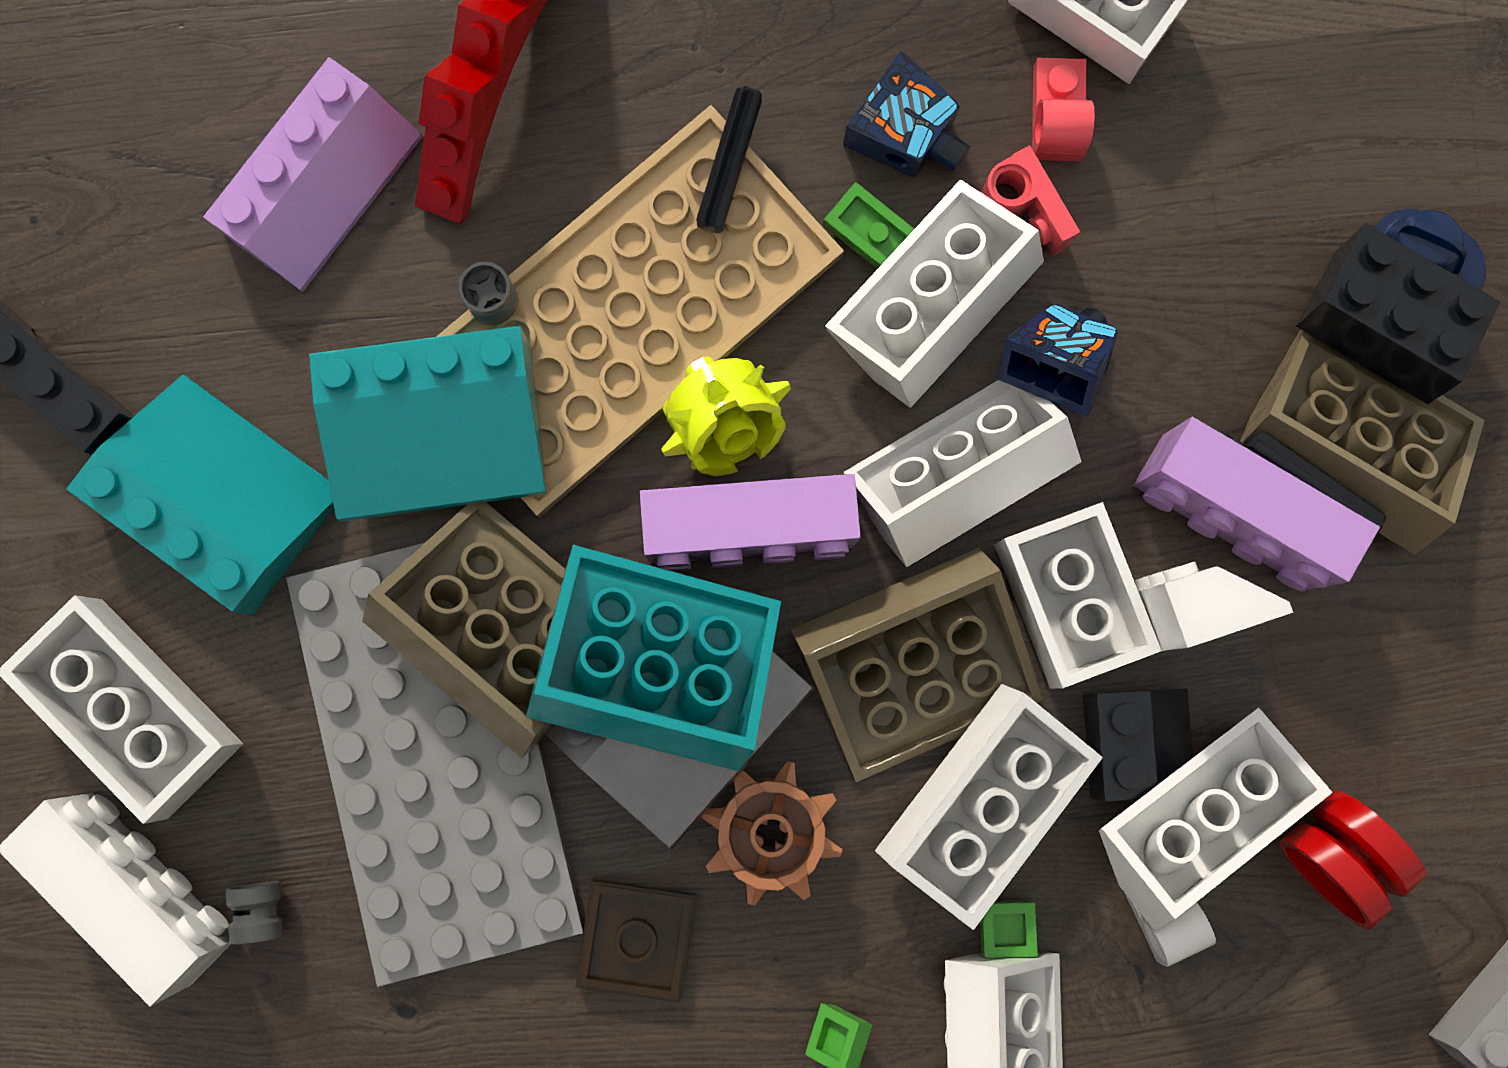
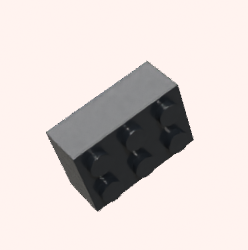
(1398, 314)

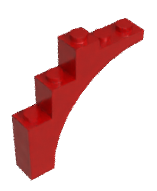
(463, 99)

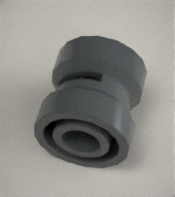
(483, 284)
(254, 912)

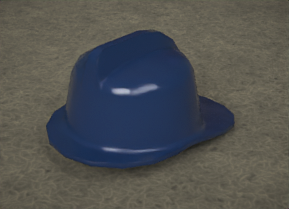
(1438, 240)

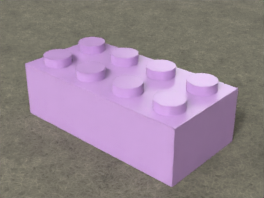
(1255, 507)
(750, 520)

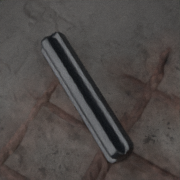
(729, 159)
(1294, 464)

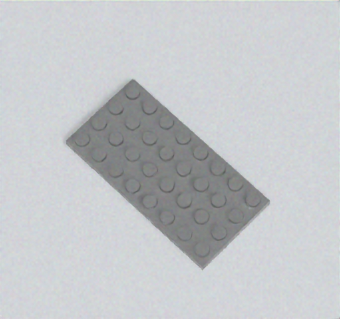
(437, 815)

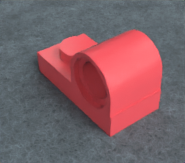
(1060, 110)
(1035, 197)

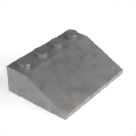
(667, 789)

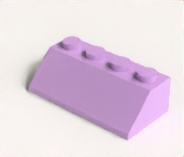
(314, 175)

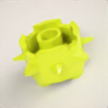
(724, 414)

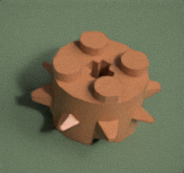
(786, 861)

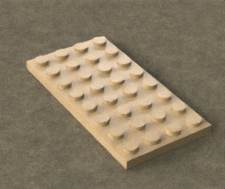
(645, 292)

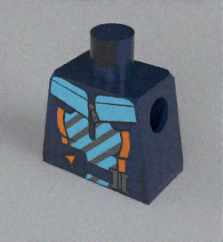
(906, 121)
(1060, 356)

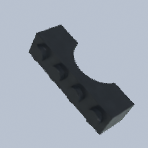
(54, 388)

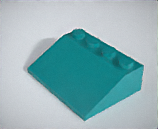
(428, 423)
(207, 494)
(656, 659)

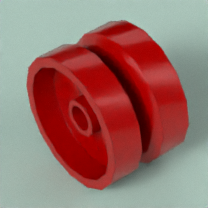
(1353, 859)

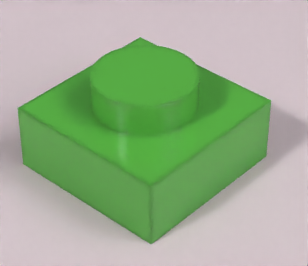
(1009, 930)
(838, 1038)

